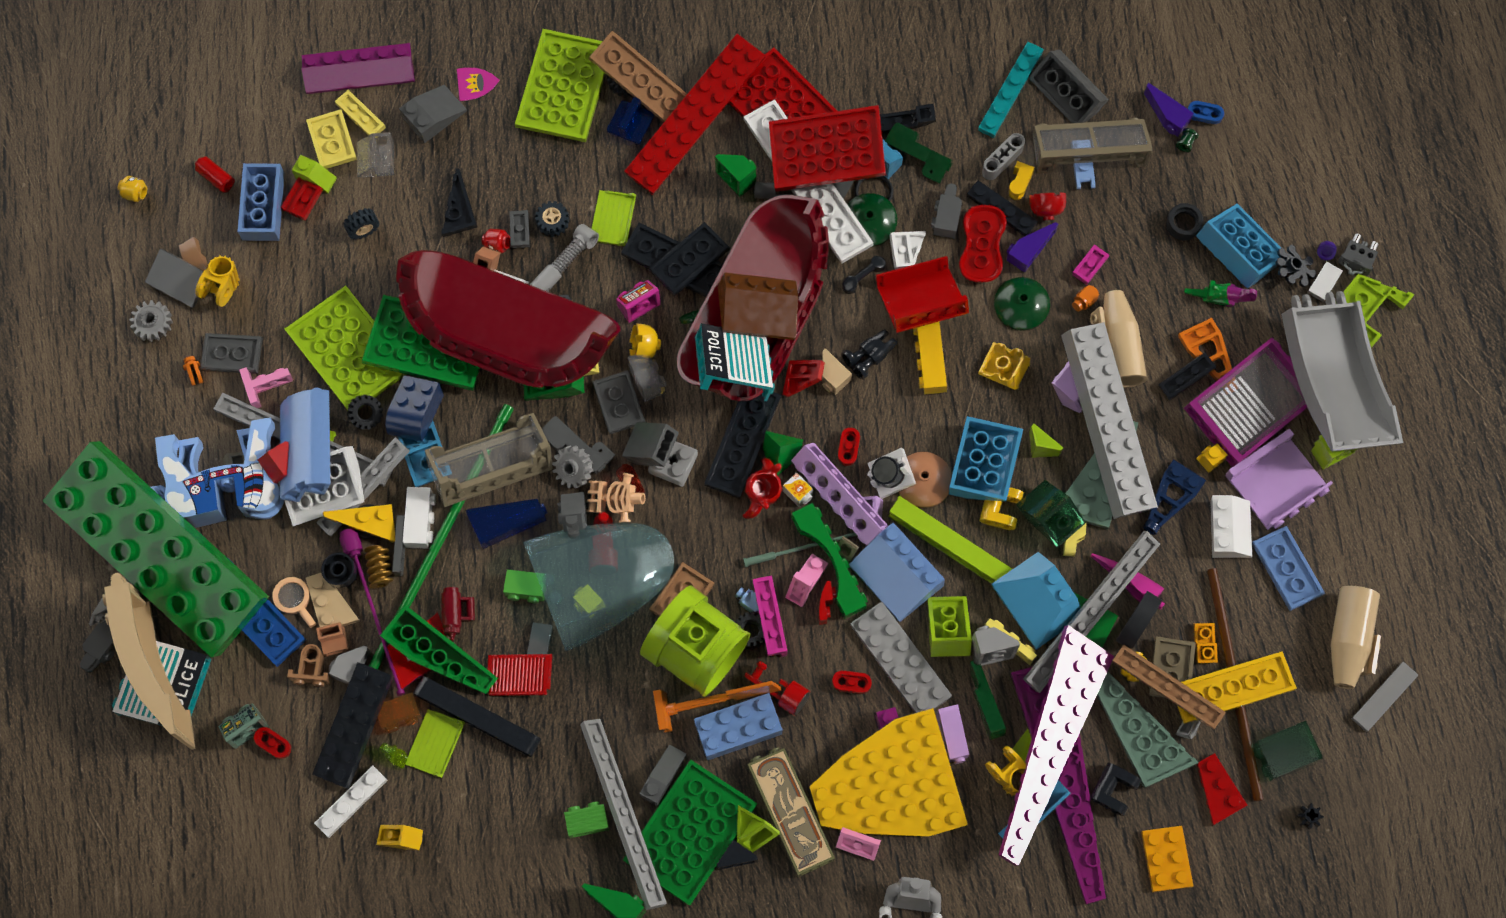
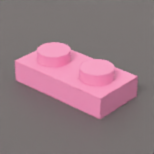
(858, 844)

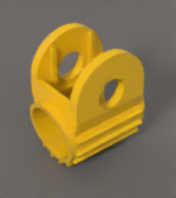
(220, 271)
(1004, 776)

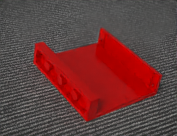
(921, 294)

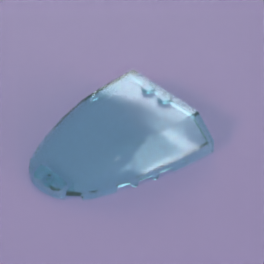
(599, 576)

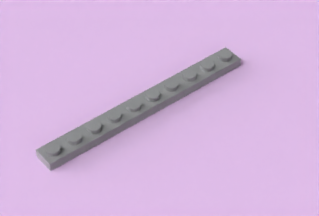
(246, 413)
(1096, 605)
(623, 814)

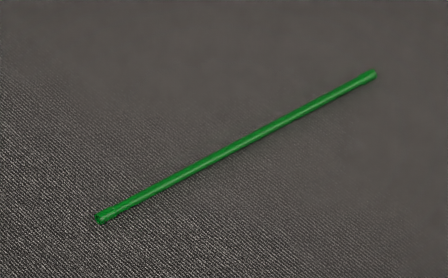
(501, 421)

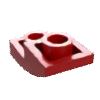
(826, 599)

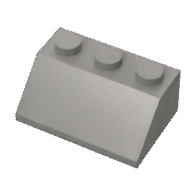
(992, 646)

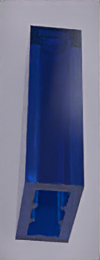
(505, 520)

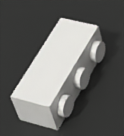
(418, 517)

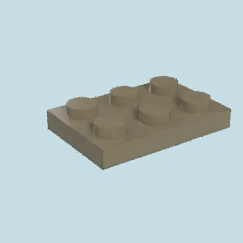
(1174, 658)

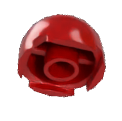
(1047, 204)

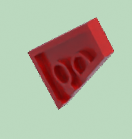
(1220, 791)

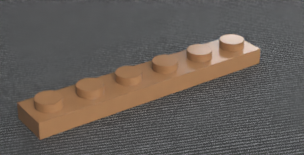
(1169, 687)

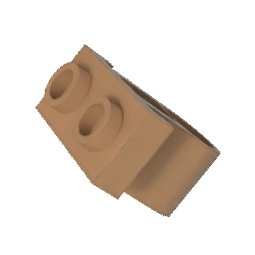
(310, 670)

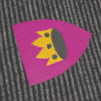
(474, 83)

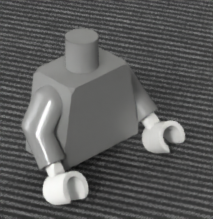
(912, 895)

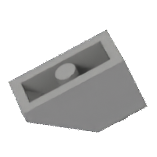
(345, 664)

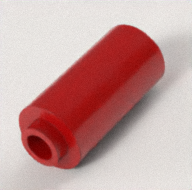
(214, 174)

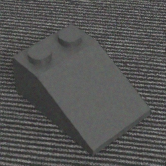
(432, 112)

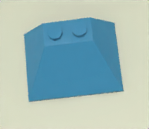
(1037, 598)

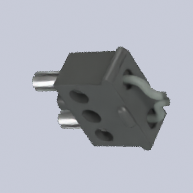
(1358, 256)

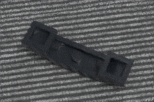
(913, 119)

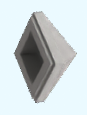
(1188, 730)

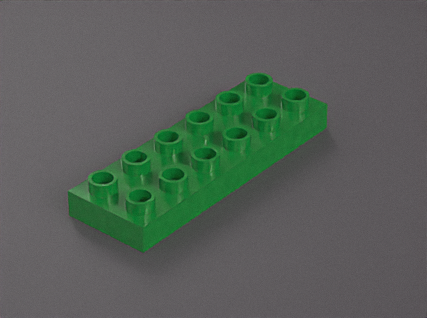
(155, 548)

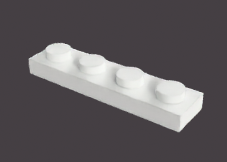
(350, 801)

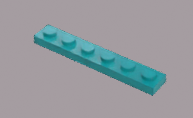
(1010, 89)

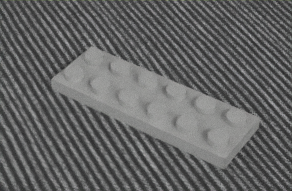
(900, 659)

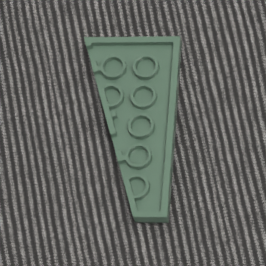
(1090, 494)
(1144, 739)

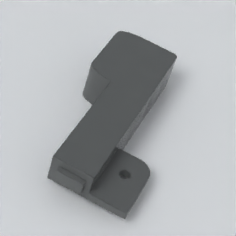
(561, 436)

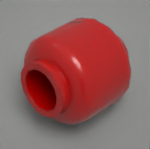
(496, 240)

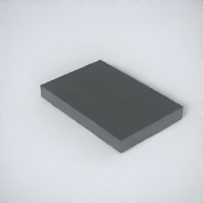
(175, 277)
(231, 353)
(618, 402)

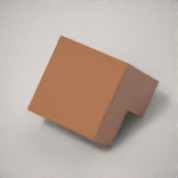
(333, 639)

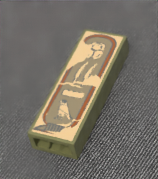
(790, 811)

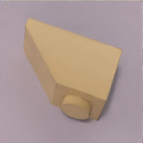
(834, 374)

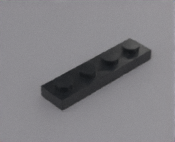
(1015, 217)

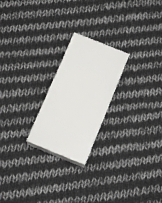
(1325, 281)

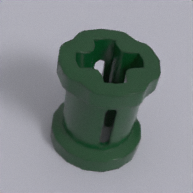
(1187, 140)

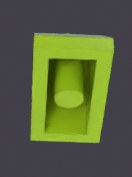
(314, 173)

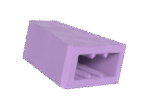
(953, 733)

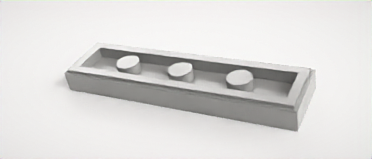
(1384, 696)

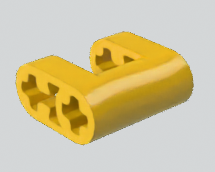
(990, 511)

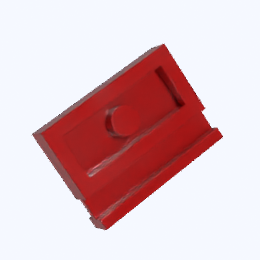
(301, 198)

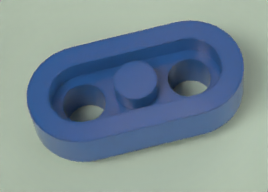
(1205, 111)

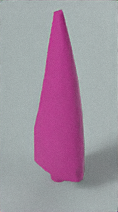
(1138, 585)

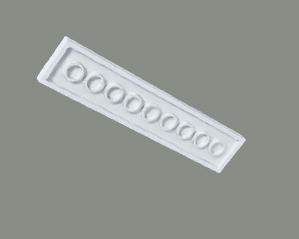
(845, 232)

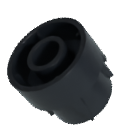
(334, 561)

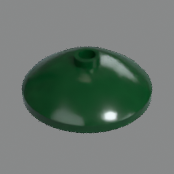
(883, 220)
(1022, 314)

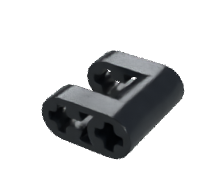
(1106, 784)

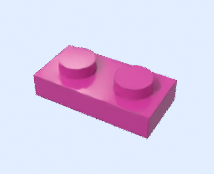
(1090, 264)

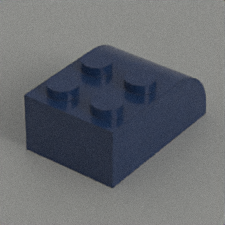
(413, 408)

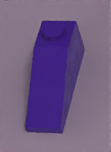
(1169, 112)
(1028, 248)

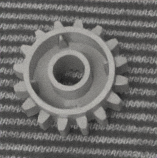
(158, 327)
(572, 466)

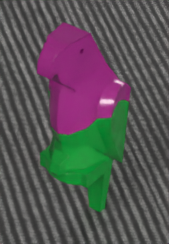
(1223, 294)

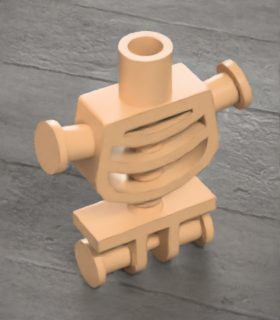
(619, 497)

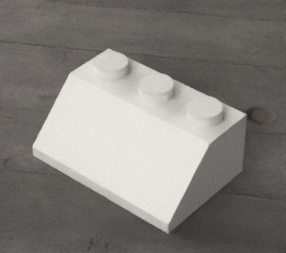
(1230, 527)

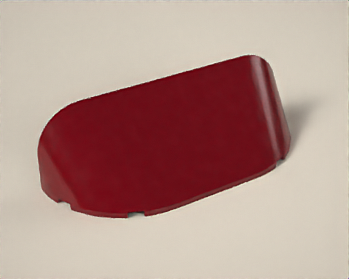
(777, 241)
(501, 320)

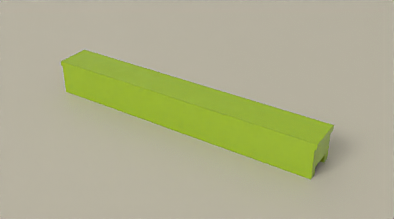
(947, 541)

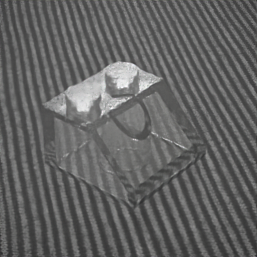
(646, 376)

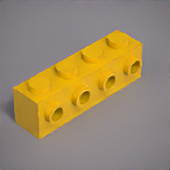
(931, 358)

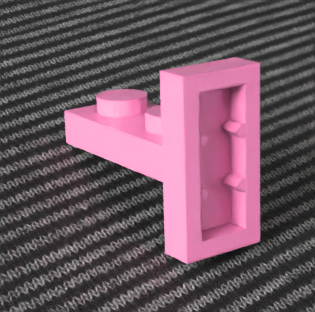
(263, 383)
(806, 579)

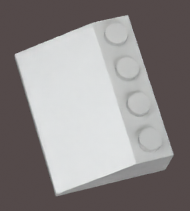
(343, 492)

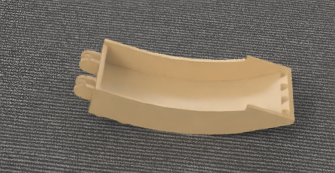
(138, 653)

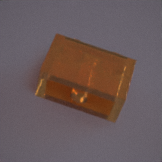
(399, 712)

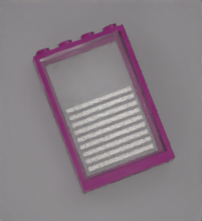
(1249, 402)

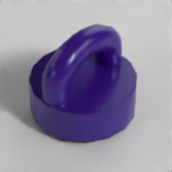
(1326, 250)

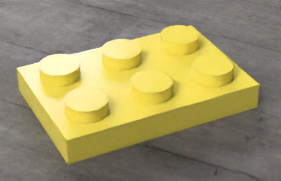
(331, 139)

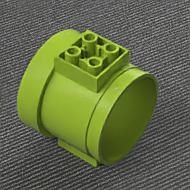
(695, 641)

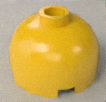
(644, 340)

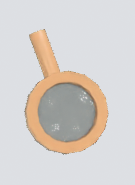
(293, 597)

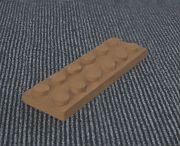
(637, 76)

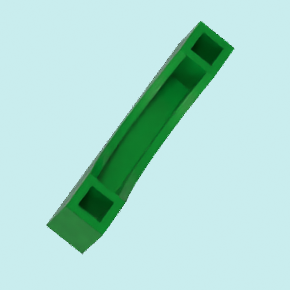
(810, 525)

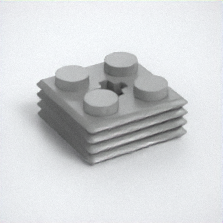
(677, 472)

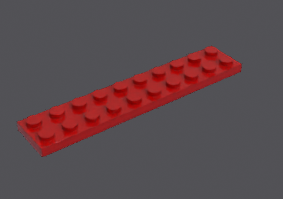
(694, 114)

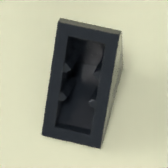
(736, 856)

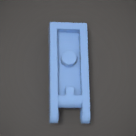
(1084, 173)

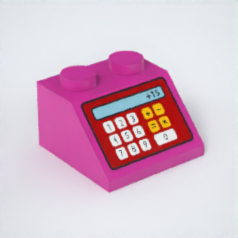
(638, 300)

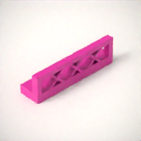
(770, 616)

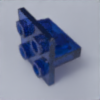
(630, 121)

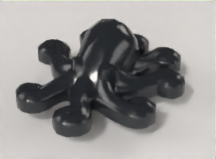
(1294, 266)

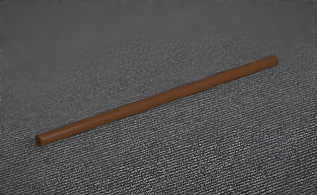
(1230, 661)

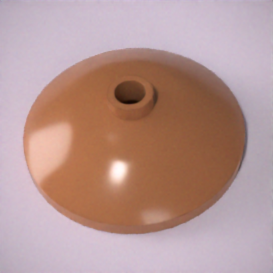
(930, 490)

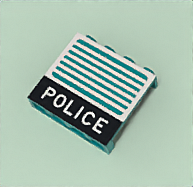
(733, 359)
(185, 672)

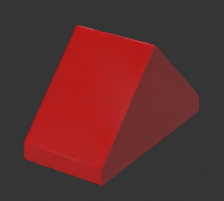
(275, 462)

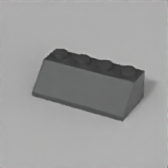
(1068, 87)

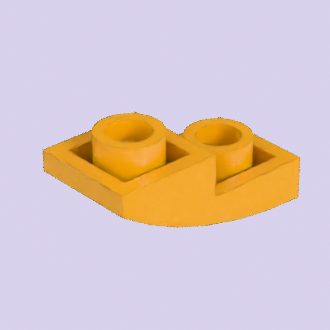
(1205, 643)

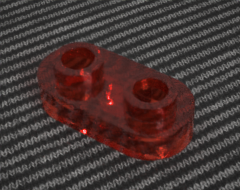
(625, 468)

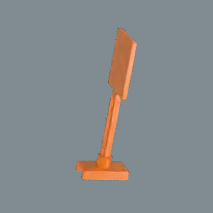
(665, 710)

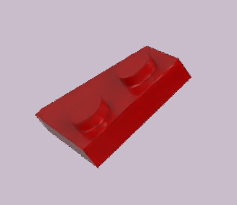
(802, 375)

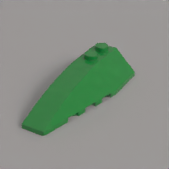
(433, 650)

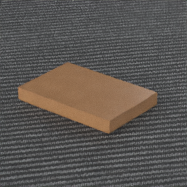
(680, 580)

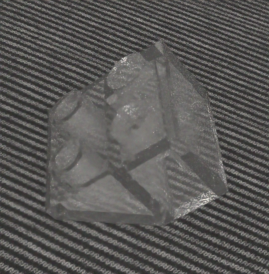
(375, 155)

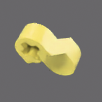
(1070, 544)

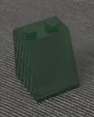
(1051, 513)
(1287, 751)

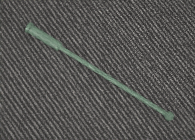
(772, 555)

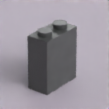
(650, 444)

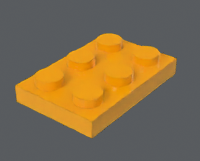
(1167, 859)

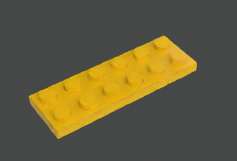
(1243, 683)

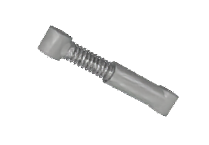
(582, 238)

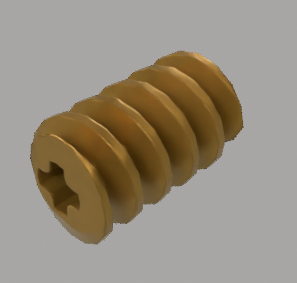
(377, 566)

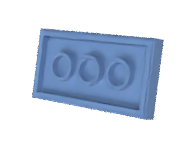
(1288, 568)

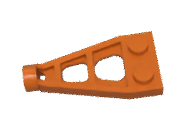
(1203, 333)

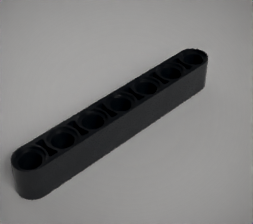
(477, 716)

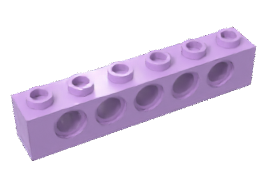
(849, 495)

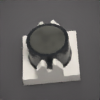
(889, 472)

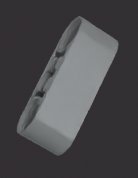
(1001, 151)

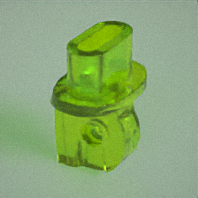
(396, 756)

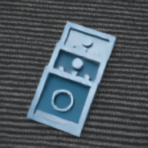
(416, 457)

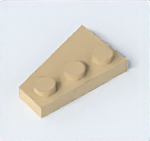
(329, 603)

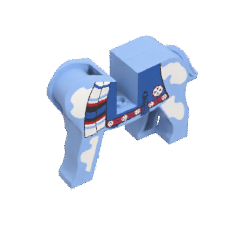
(200, 494)

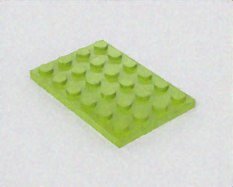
(561, 87)
(334, 343)

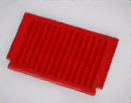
(520, 674)

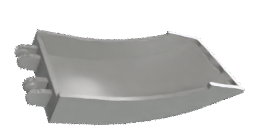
(1339, 373)

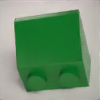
(736, 172)

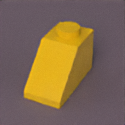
(400, 837)

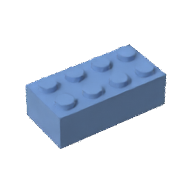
(261, 202)
(738, 726)

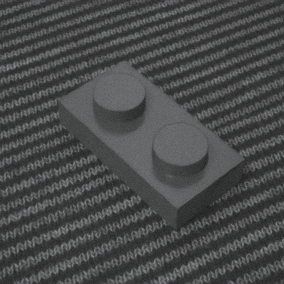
(519, 229)

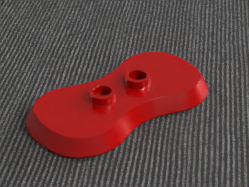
(983, 232)

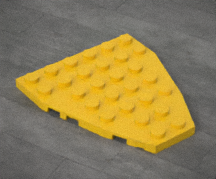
(892, 783)

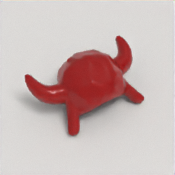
(763, 488)

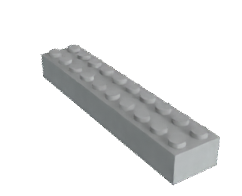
(1109, 420)

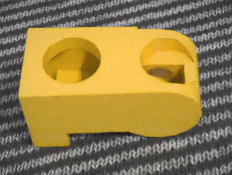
(1019, 185)

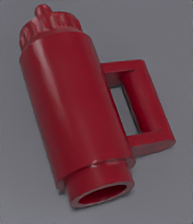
(451, 611)

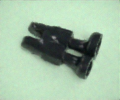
(871, 347)

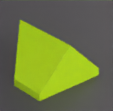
(1042, 444)
(753, 831)

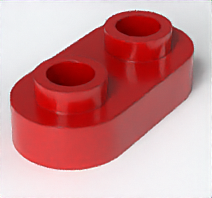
(848, 447)
(852, 680)
(273, 742)

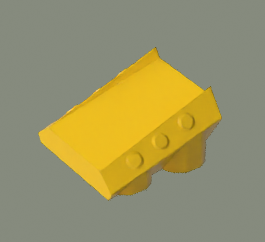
(1005, 365)

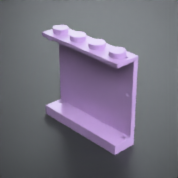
(1277, 481)

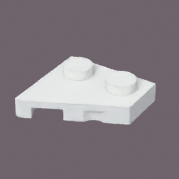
(905, 247)

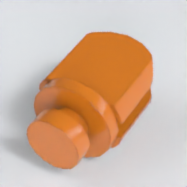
(1085, 298)
(190, 364)

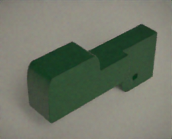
(907, 139)
(989, 711)

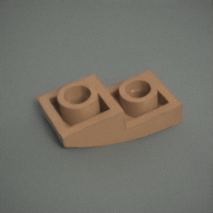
(192, 254)

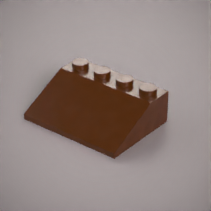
(758, 306)

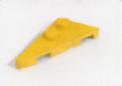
(373, 520)

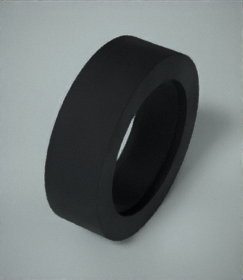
(1139, 620)

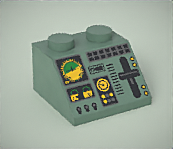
(242, 726)

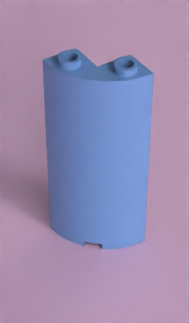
(307, 429)

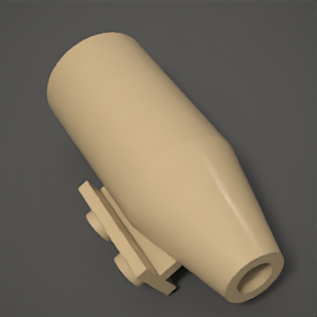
(1123, 336)
(1353, 638)

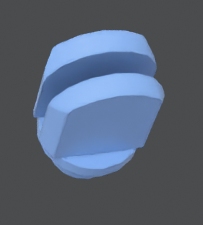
(747, 600)

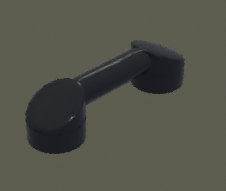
(850, 283)

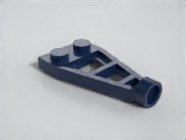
(1184, 479)

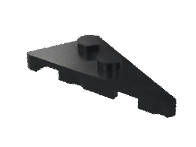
(459, 213)

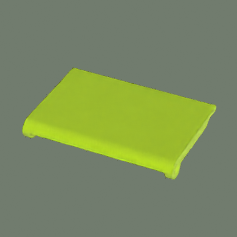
(613, 217)
(434, 743)

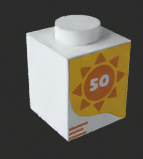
(798, 490)

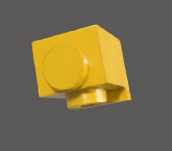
(1212, 457)

